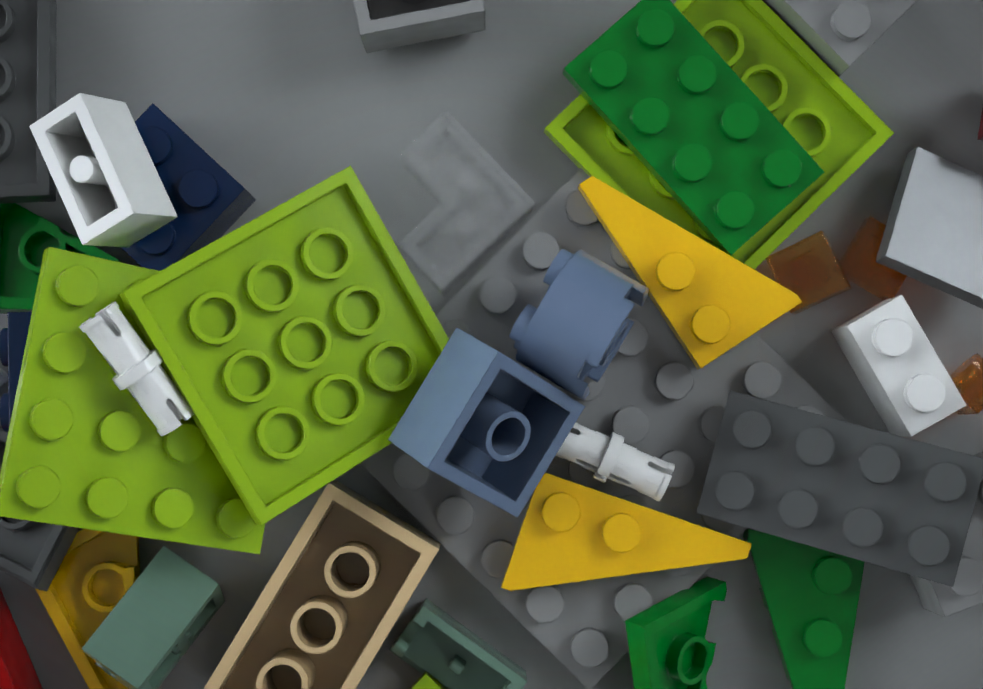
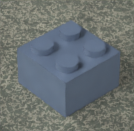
(486, 423)

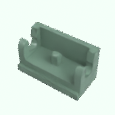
(155, 622)
(454, 653)

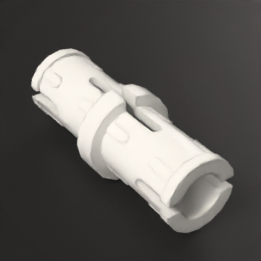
(137, 368)
(616, 461)

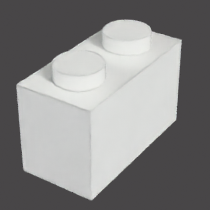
(103, 171)
(898, 367)

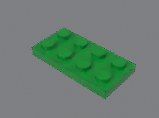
(692, 122)

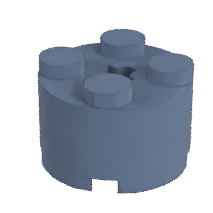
(577, 321)

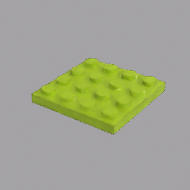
(785, 77)
(293, 341)
(90, 452)

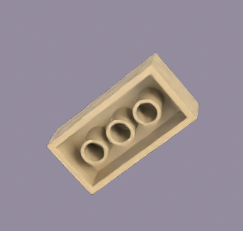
(328, 598)

